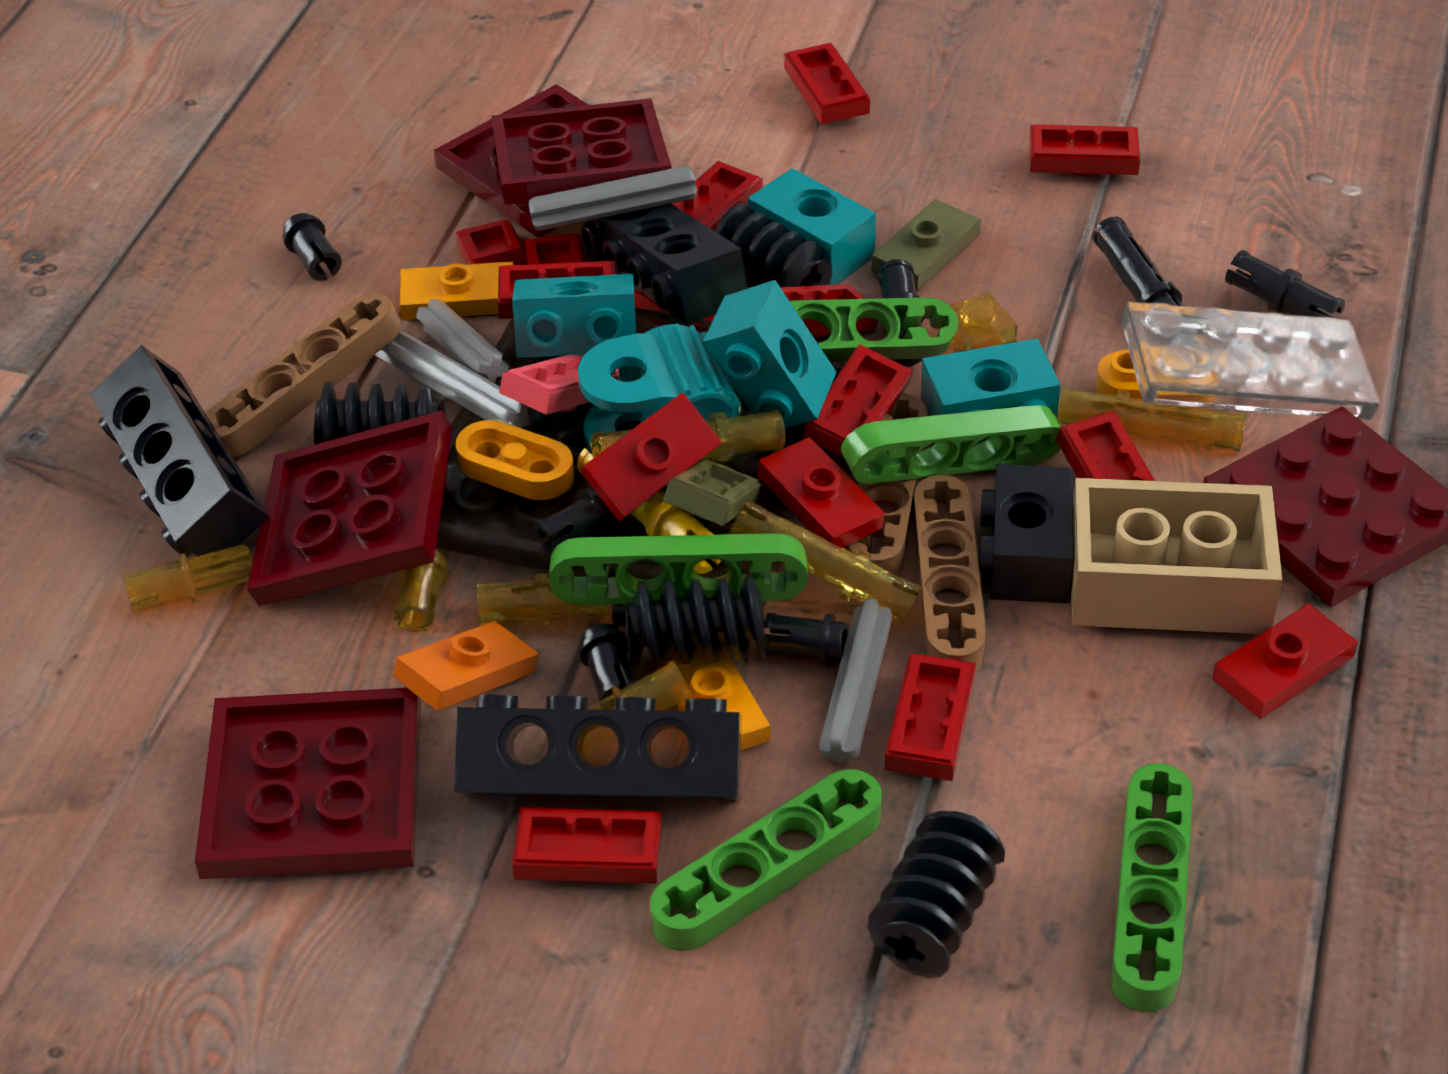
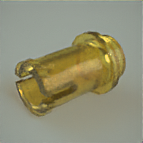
(420, 594)

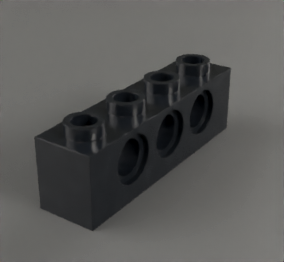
(670, 257)
(177, 456)
(488, 763)

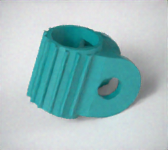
(673, 364)

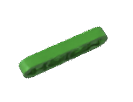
(843, 339)
(891, 447)
(677, 558)
(760, 850)
(1153, 883)

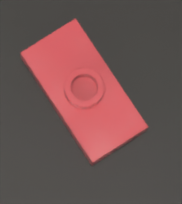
(547, 384)

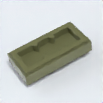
(929, 241)
(712, 491)

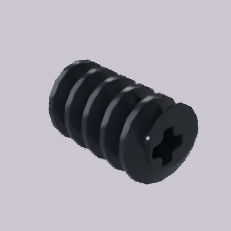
(772, 251)
(352, 415)
(695, 621)
(935, 892)

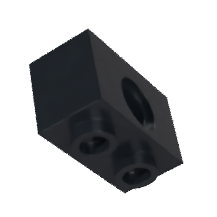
(1030, 533)

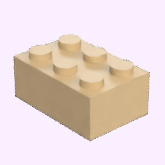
(1174, 556)

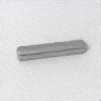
(612, 198)
(461, 340)
(855, 683)

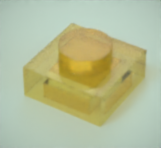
(982, 323)

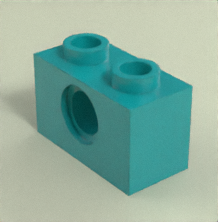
(823, 216)
(571, 313)
(770, 354)
(989, 379)

